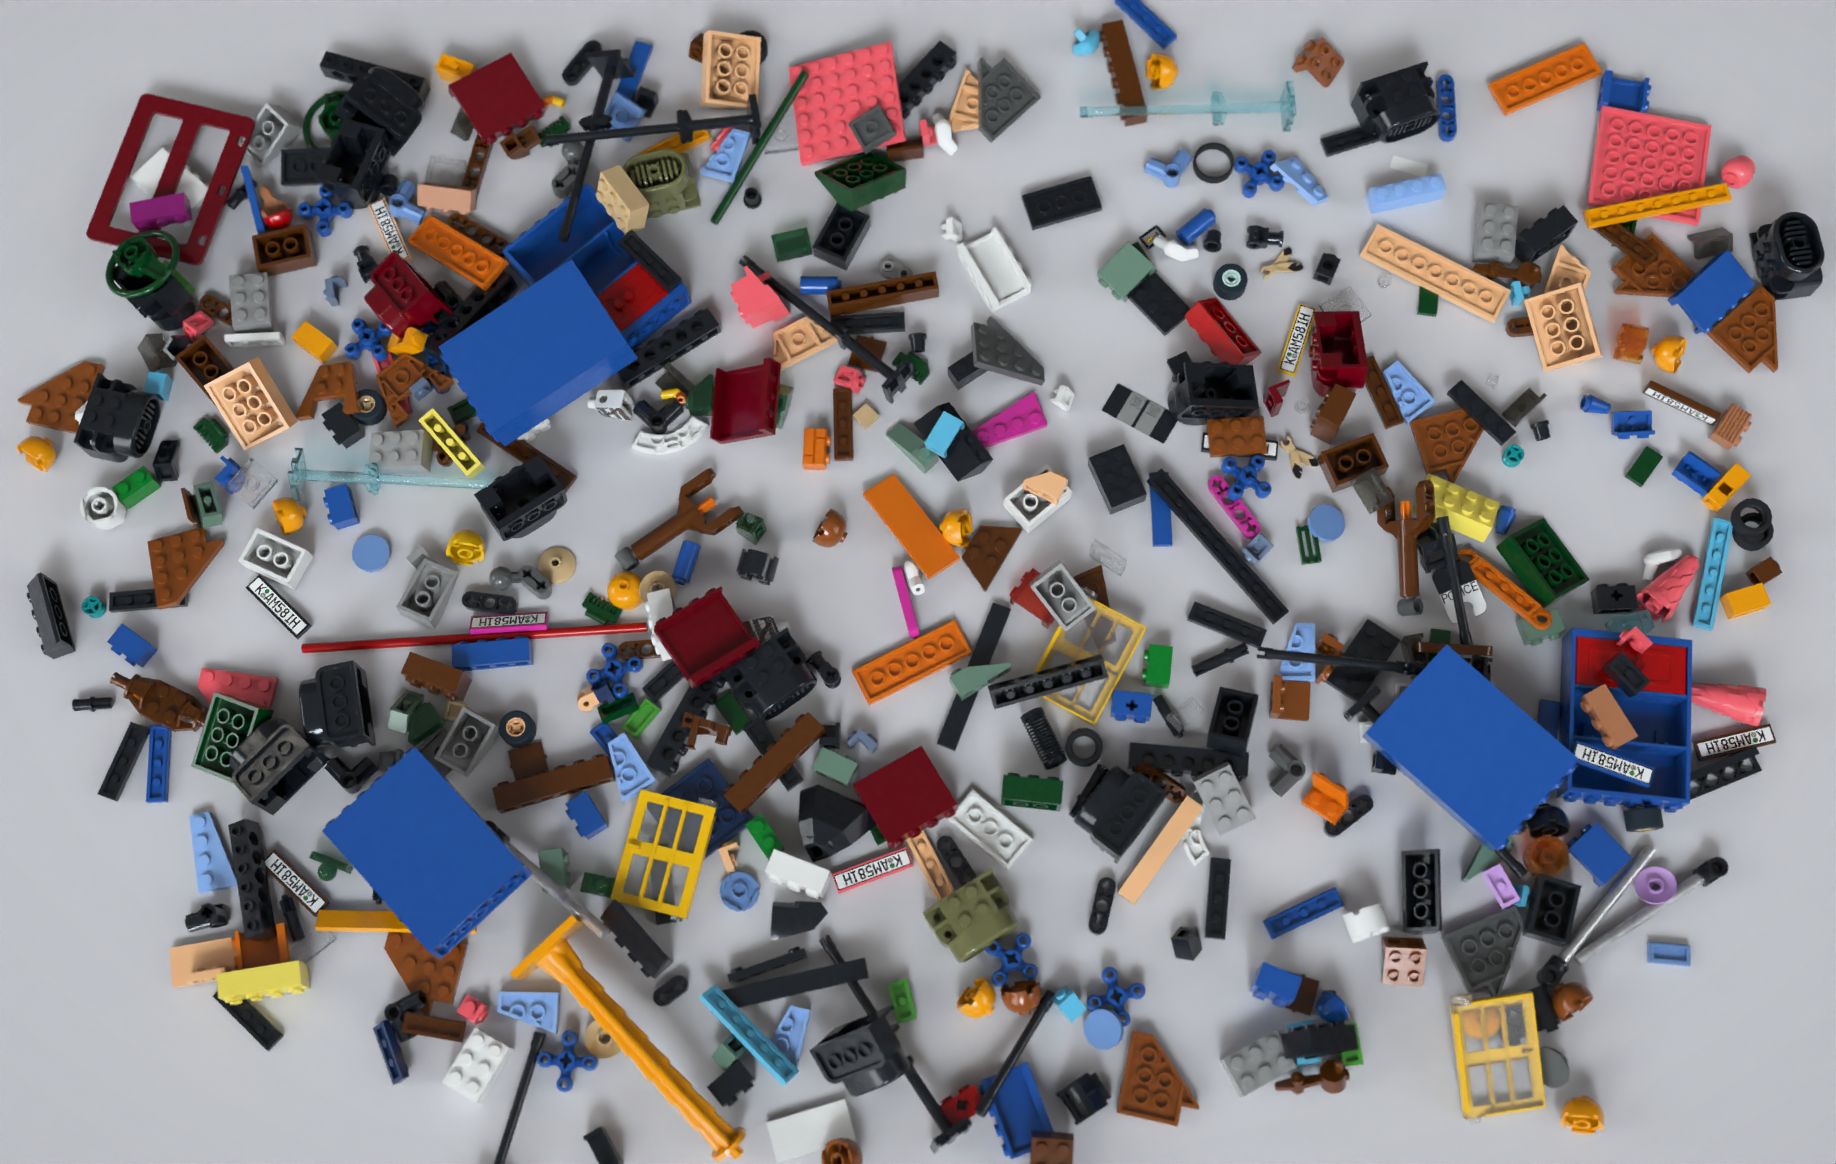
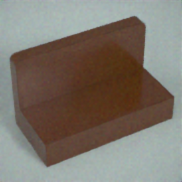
(905, 150)

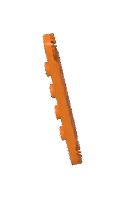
(1506, 590)

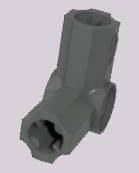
(1286, 779)

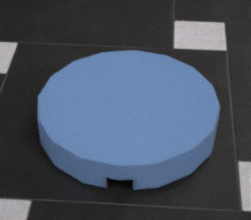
(1326, 523)
(371, 553)
(739, 891)
(1103, 1029)

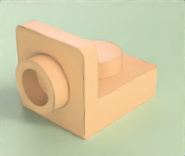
(729, 860)

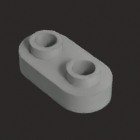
(895, 270)

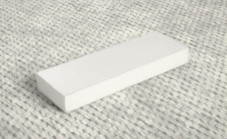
(254, 339)

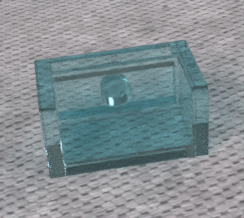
(1640, 619)

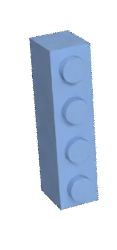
(1406, 193)

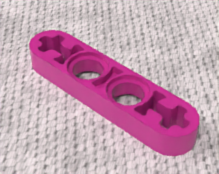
(1231, 508)
(905, 601)

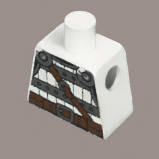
(613, 404)
(765, 627)

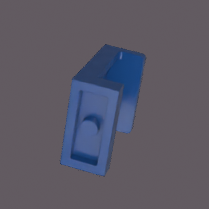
(1623, 93)
(1598, 853)

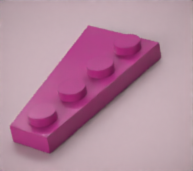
(1013, 422)

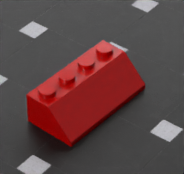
(1221, 332)

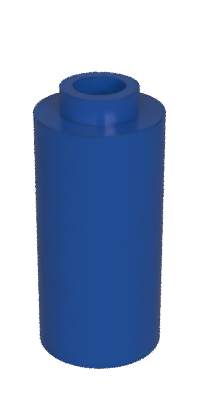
(1196, 226)
(818, 284)
(686, 562)

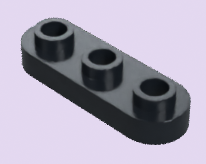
(574, 69)

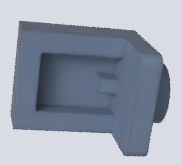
(332, 286)
(420, 389)
(1257, 548)
(868, 741)

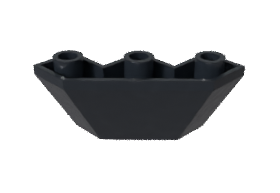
(830, 821)

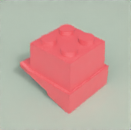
(757, 301)

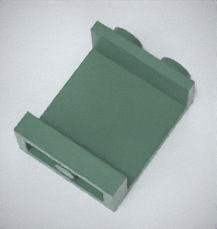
(1125, 271)

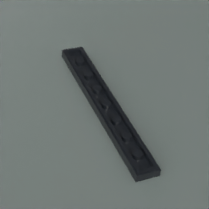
(981, 655)
(798, 983)

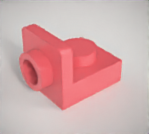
(927, 133)
(196, 325)
(850, 378)
(1636, 638)
(473, 1009)

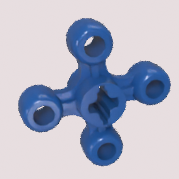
(1250, 188)
(325, 211)
(369, 340)
(1245, 477)
(622, 668)
(1020, 965)
(1113, 986)
(566, 1069)

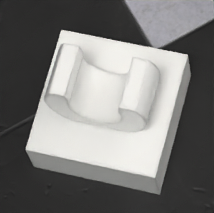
(953, 229)
(1063, 398)

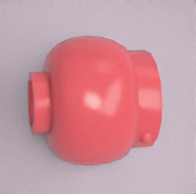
(1738, 171)

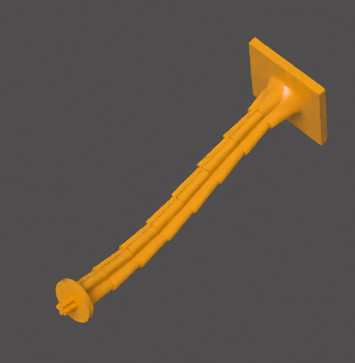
(564, 965)

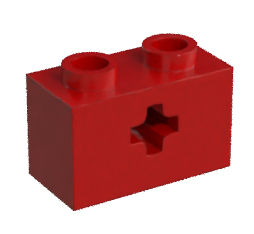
(949, 1104)

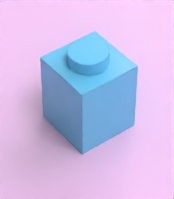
(159, 384)
(1068, 1003)

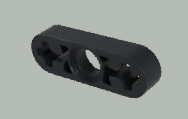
(485, 596)
(1356, 802)
(952, 846)
(1093, 919)

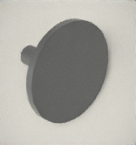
(1554, 1067)

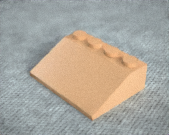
(729, 70)
(1563, 327)
(251, 403)

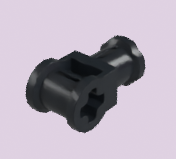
(1262, 237)
(366, 263)
(825, 670)

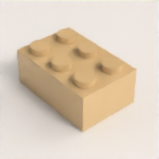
(622, 199)

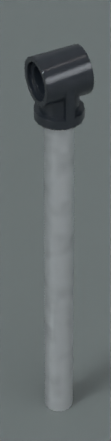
(1701, 875)
(555, 890)
(1558, 964)

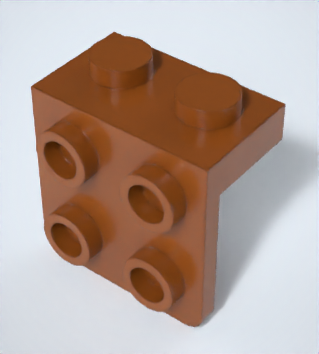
(1319, 61)
(1328, 645)

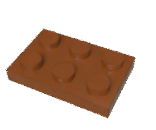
(1236, 436)

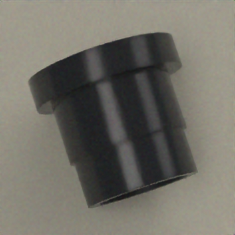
(389, 185)
(754, 202)
(1213, 241)
(917, 342)
(1541, 430)

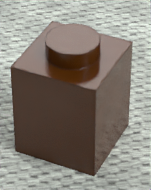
(1764, 571)

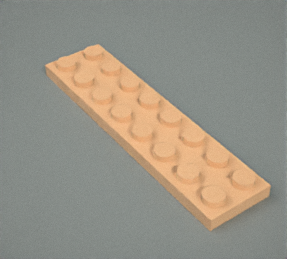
(1435, 273)

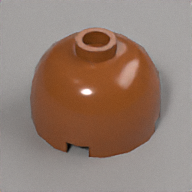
(830, 530)
(1021, 997)
(1570, 999)
(842, 1152)

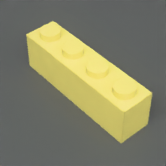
(452, 443)

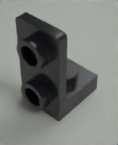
(164, 461)

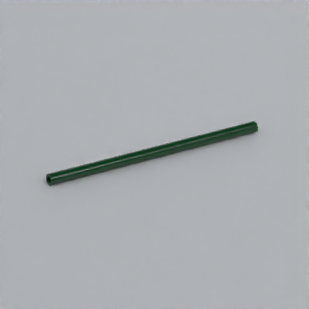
(760, 146)

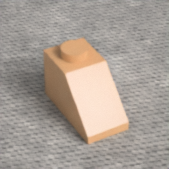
(1047, 486)

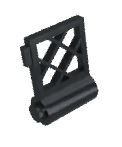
(1544, 1012)

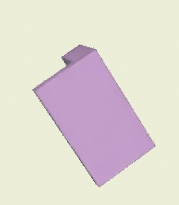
(1501, 886)

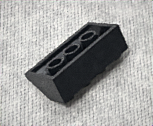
(965, 454)
(50, 617)
(1421, 891)
(635, 939)

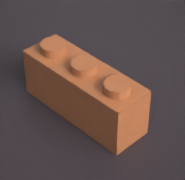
(446, 197)
(1607, 717)

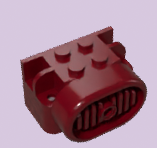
(402, 296)
(1337, 351)

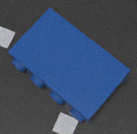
(1713, 291)
(1017, 1110)

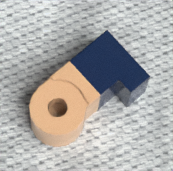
(594, 695)

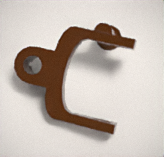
(460, 429)
(705, 727)

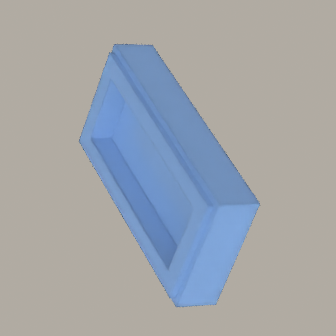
(1668, 954)

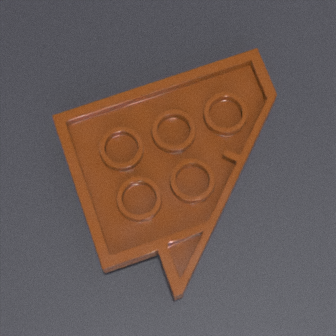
(1659, 279)
(1750, 332)
(57, 401)
(1445, 441)
(179, 562)
(425, 971)
(1151, 1084)

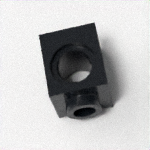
(1324, 275)

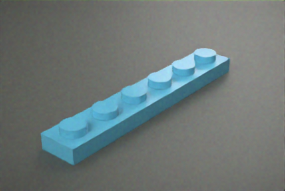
(1712, 574)
(749, 1035)

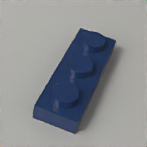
(391, 1052)

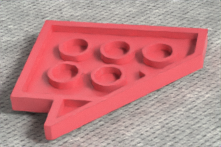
(243, 686)

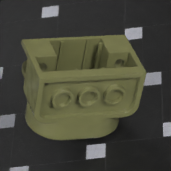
(664, 181)
(972, 917)

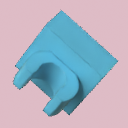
(1518, 293)
(1523, 892)

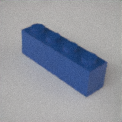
(492, 654)

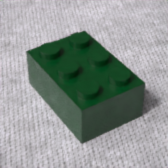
(1032, 792)

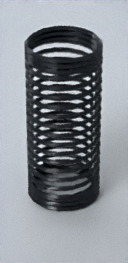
(1055, 755)

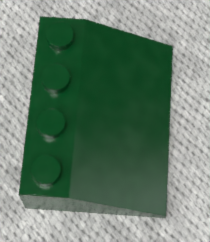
(862, 179)
(1542, 563)
(225, 727)

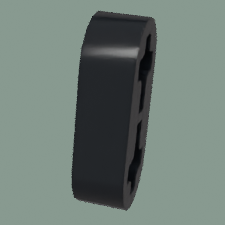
(673, 994)

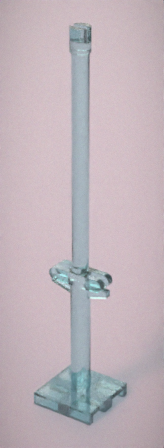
(1218, 108)
(369, 477)

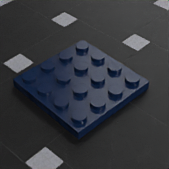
(709, 784)

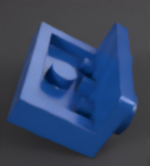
(1632, 423)
(227, 473)
(1696, 473)

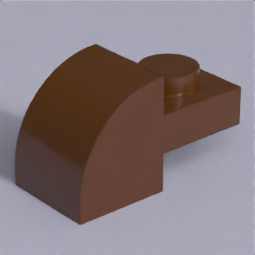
(519, 145)

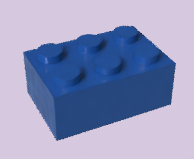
(1275, 985)

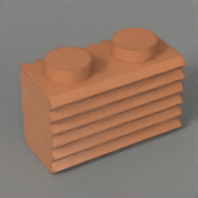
(1731, 426)

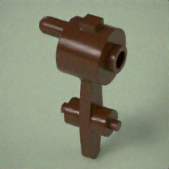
(1527, 272)
(1331, 1078)

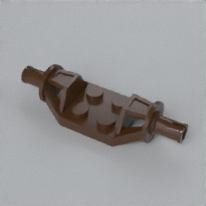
(162, 702)

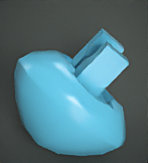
(1087, 42)

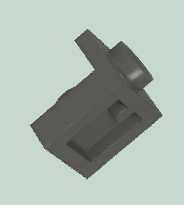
(388, 758)

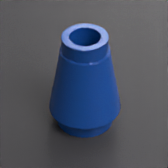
(1592, 404)
(1504, 519)

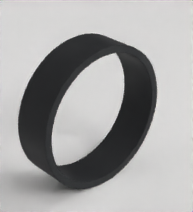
(1217, 146)

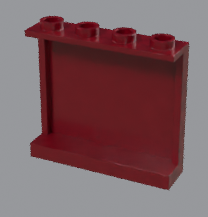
(497, 99)
(745, 402)
(705, 637)
(906, 797)

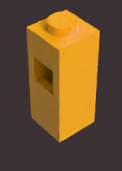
(411, 344)
(1725, 487)

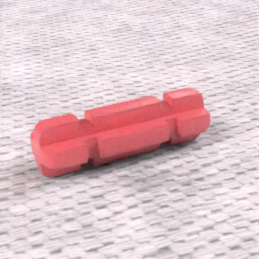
(715, 145)

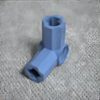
(1163, 171)
(406, 209)

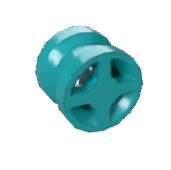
(1513, 451)
(89, 605)

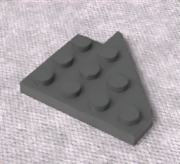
(1001, 97)
(1000, 353)
(1485, 950)

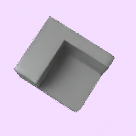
(417, 557)

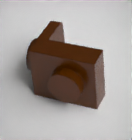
(696, 48)

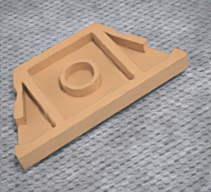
(965, 108)
(1566, 272)
(799, 342)

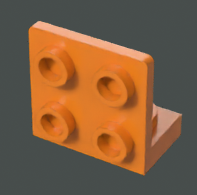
(1326, 798)

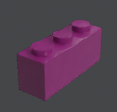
(160, 211)

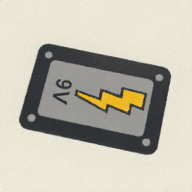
(1148, 237)

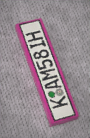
(509, 623)

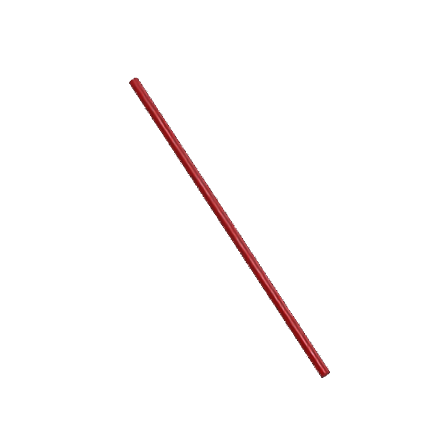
(455, 638)

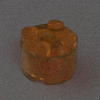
(1631, 343)
(1557, 856)

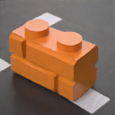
(815, 449)

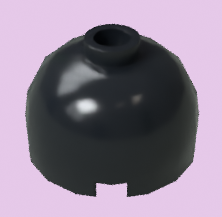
(1548, 821)

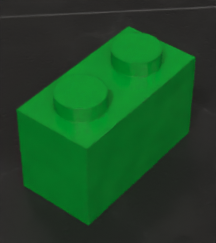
(136, 487)
(1158, 666)
(764, 836)

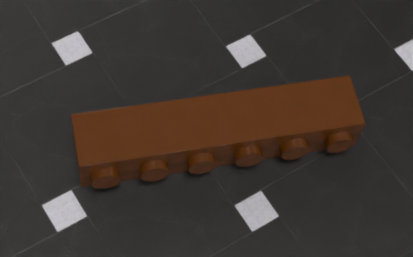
(1123, 69)
(882, 293)
(774, 763)
(553, 784)

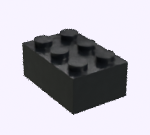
(1544, 234)
(841, 236)
(1117, 479)
(1232, 721)
(1551, 910)
(1320, 1040)

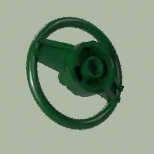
(327, 119)
(140, 259)

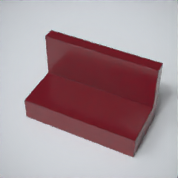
(1273, 397)

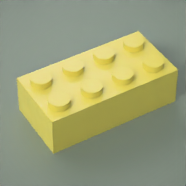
(1467, 511)
(263, 981)

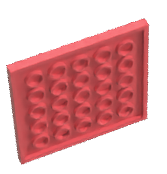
(840, 92)
(1646, 158)

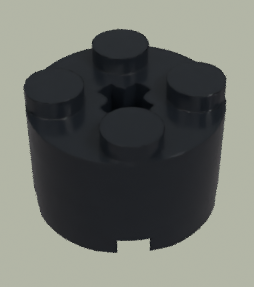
(757, 566)

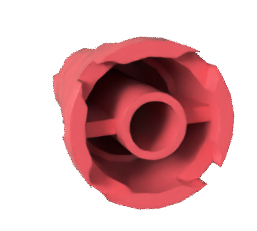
(1666, 590)
(1738, 702)

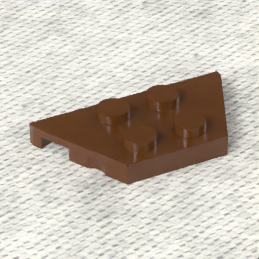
(989, 551)

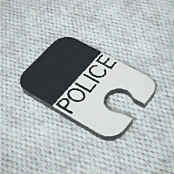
(1469, 587)

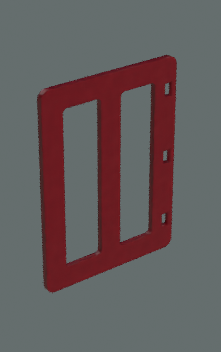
(224, 175)

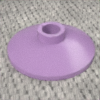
(1655, 877)

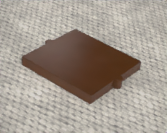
(875, 346)
(191, 509)
(528, 760)
(1305, 996)

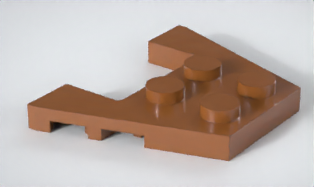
(399, 377)
(331, 383)

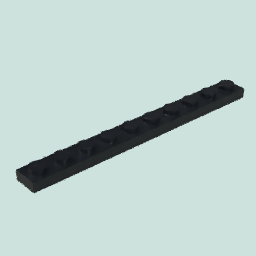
(1217, 546)

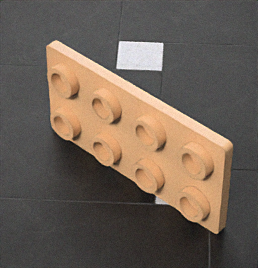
(201, 961)

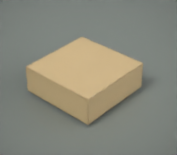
(865, 416)
(452, 710)

